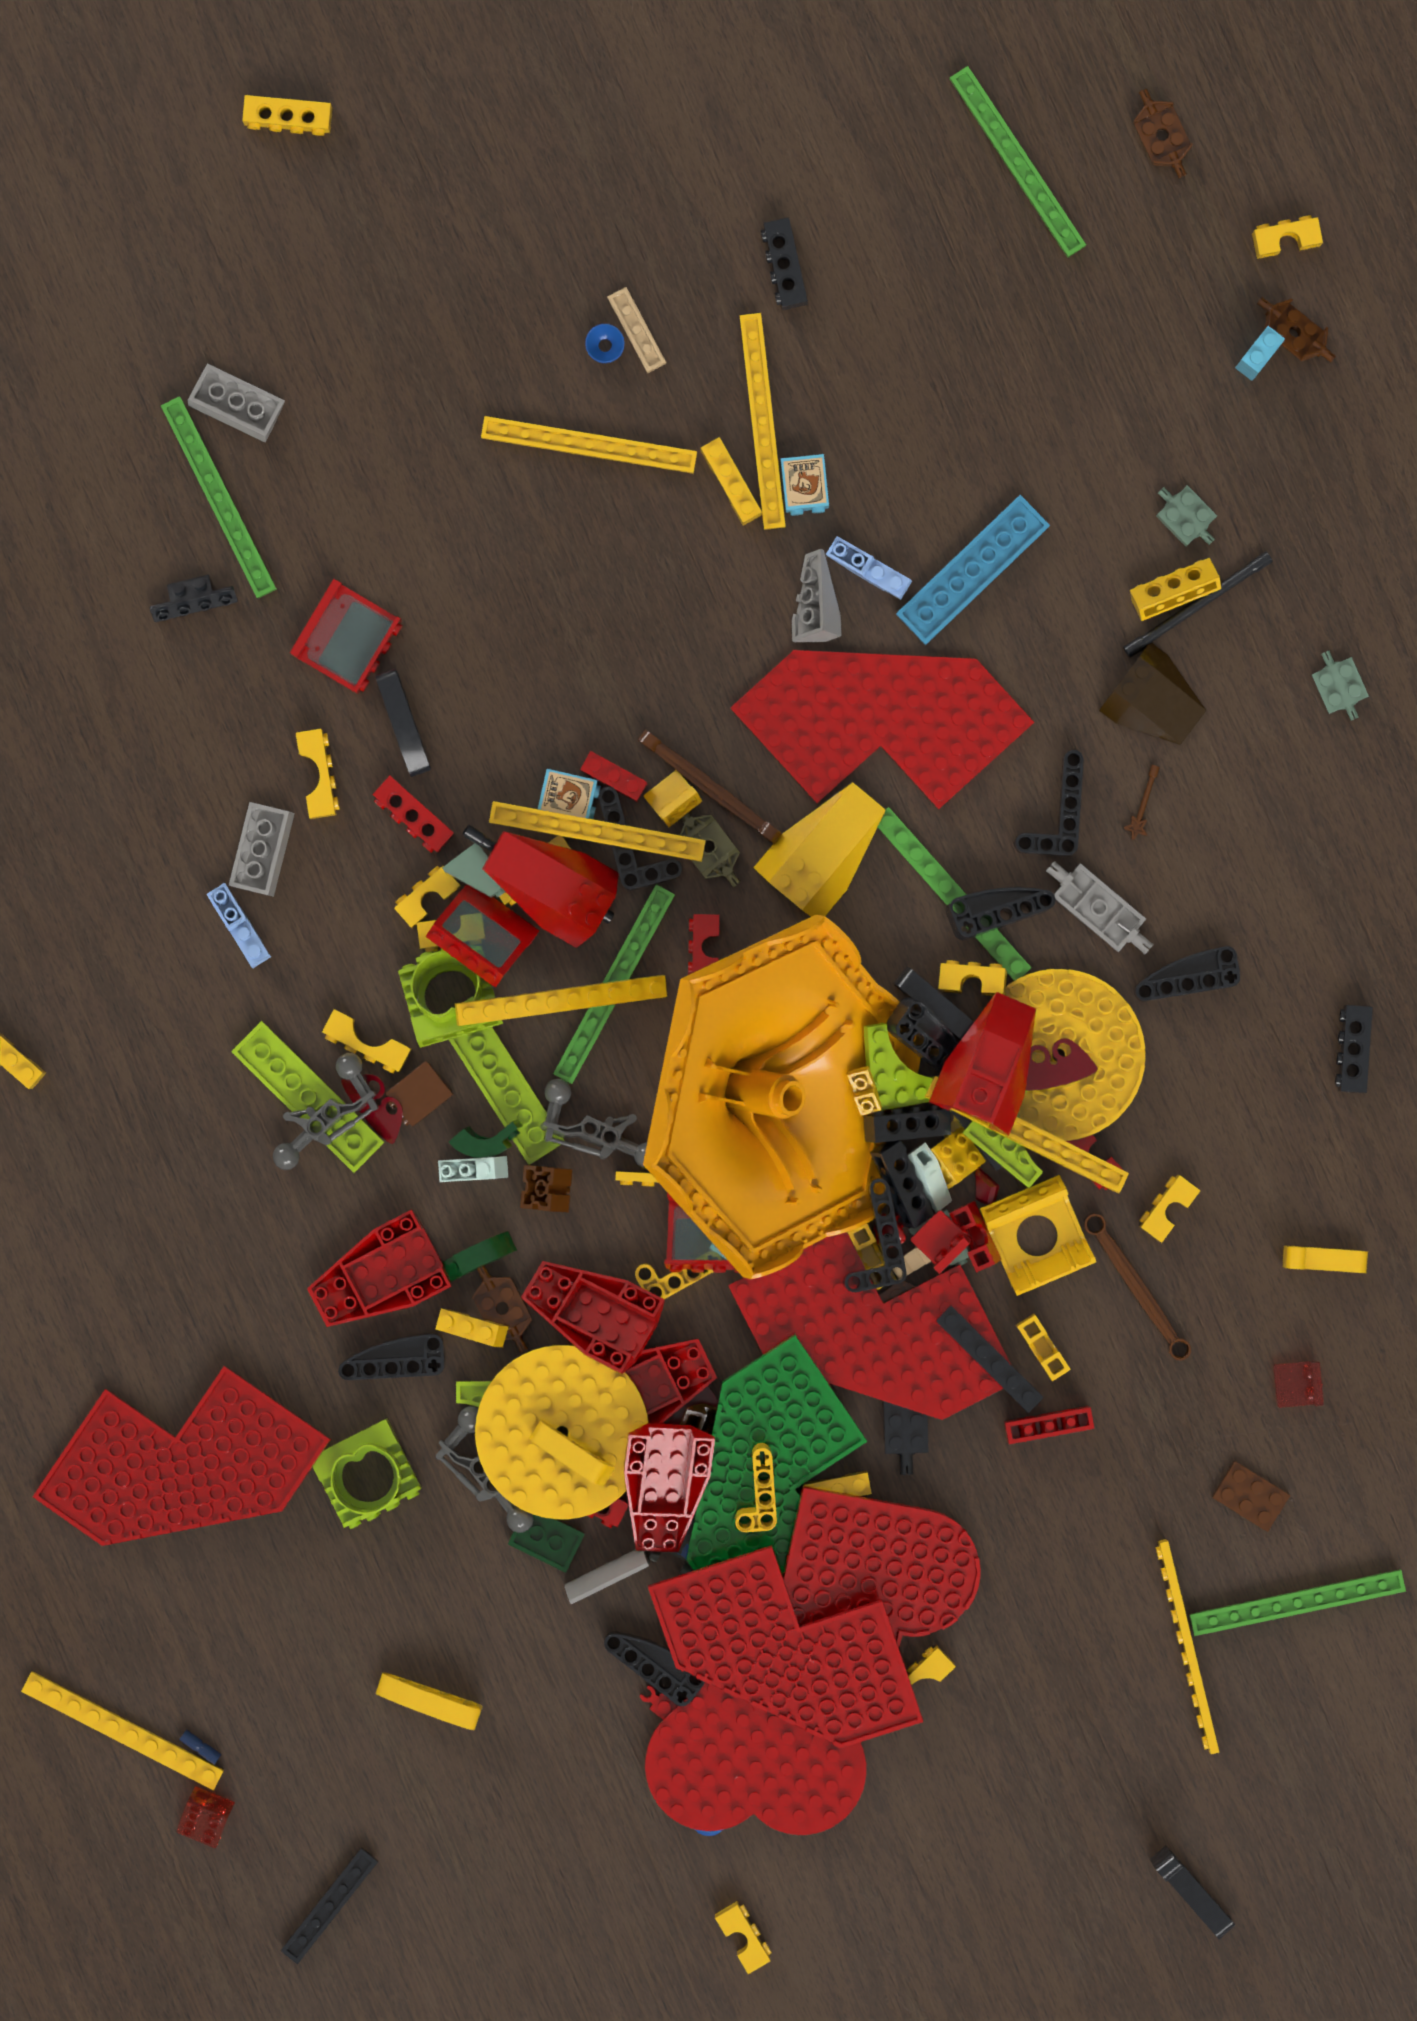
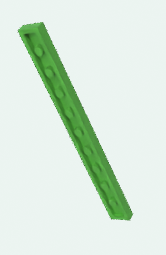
(1017, 161)
(219, 497)
(948, 890)
(620, 970)
(1297, 1602)

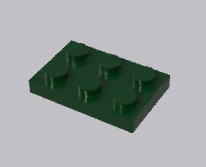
(549, 1541)

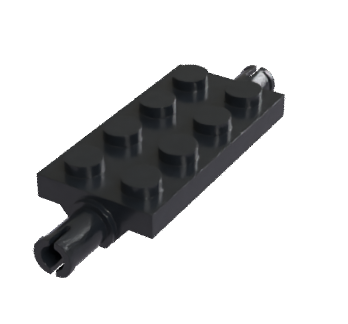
(904, 1434)

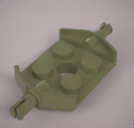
(722, 858)

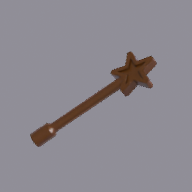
(1136, 824)

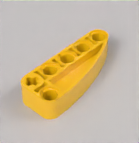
(429, 1701)

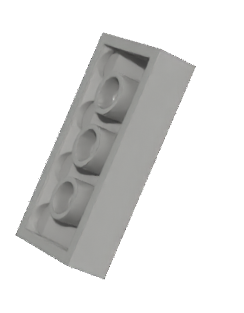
(236, 402)
(261, 849)
(606, 1575)

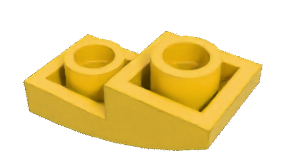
(865, 1090)

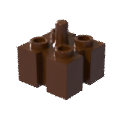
(546, 1188)

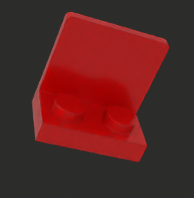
(940, 1240)

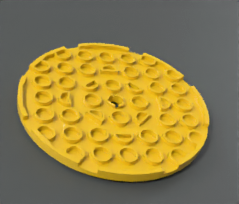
(1105, 1027)
(566, 1391)

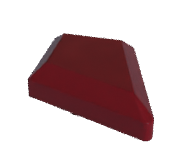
(985, 1187)

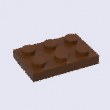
(1251, 1496)

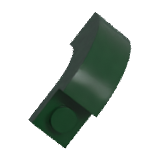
(477, 1146)
(479, 1255)

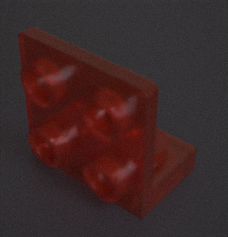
(1298, 1384)
(205, 1817)

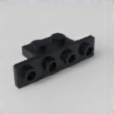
(192, 597)

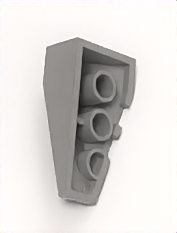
(818, 610)

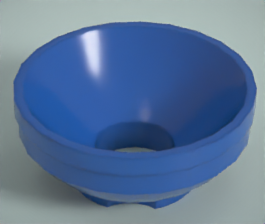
(600, 333)

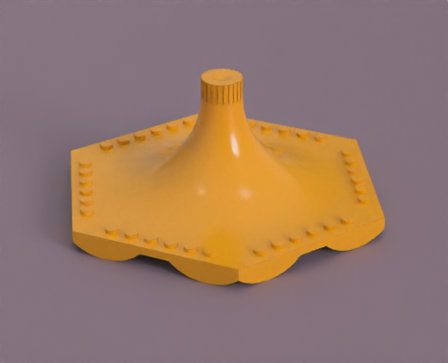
(757, 1099)

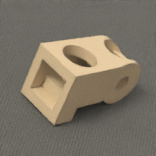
(913, 1261)

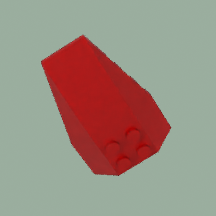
(554, 885)

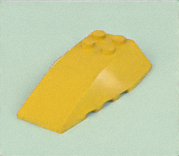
(823, 851)

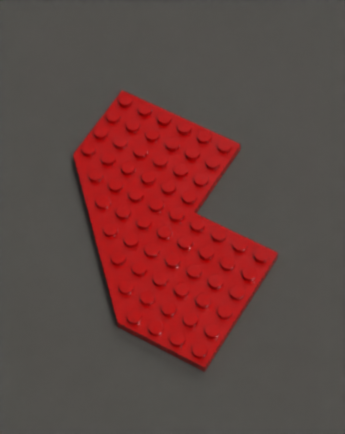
(837, 708)
(870, 1345)
(138, 1481)
(742, 1635)

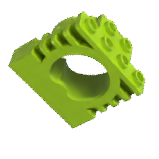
(431, 1027)
(330, 1467)

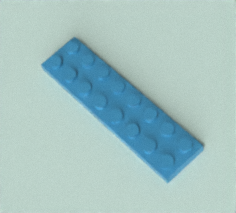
(972, 569)

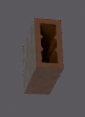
(419, 1094)

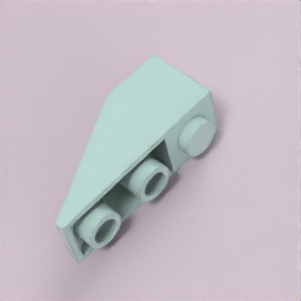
(473, 1169)
(931, 1176)

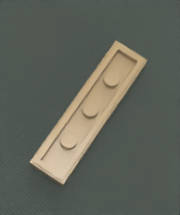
(636, 330)

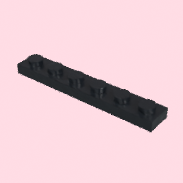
(989, 1359)
(329, 1905)

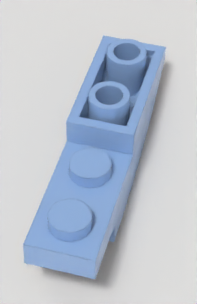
(868, 568)
(238, 925)

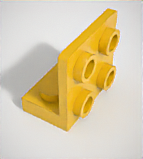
(672, 798)
(957, 1157)

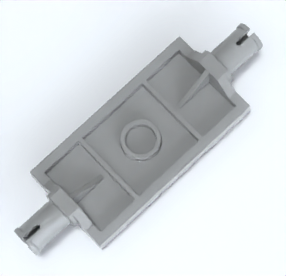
(1099, 907)

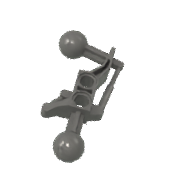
(349, 1068)
(558, 1093)
(517, 1519)

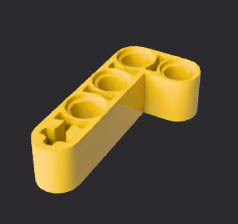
(1325, 1259)
(662, 1283)
(572, 1454)
(760, 1487)

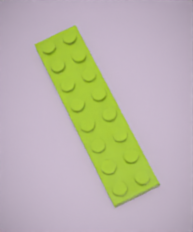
(301, 1088)
(505, 1089)

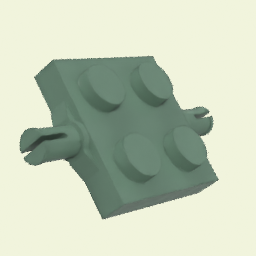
(1186, 515)
(1340, 685)

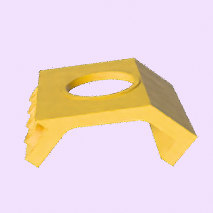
(1068, 1254)

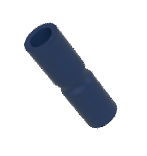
(202, 1748)

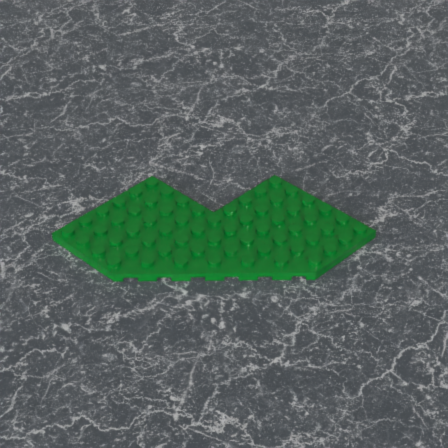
(799, 1416)

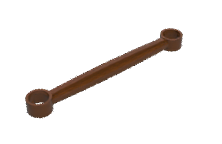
(708, 786)
(1137, 1287)

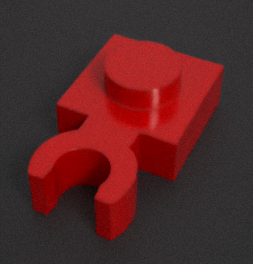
(660, 1704)

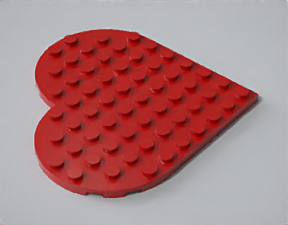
(870, 1550)
(731, 1760)

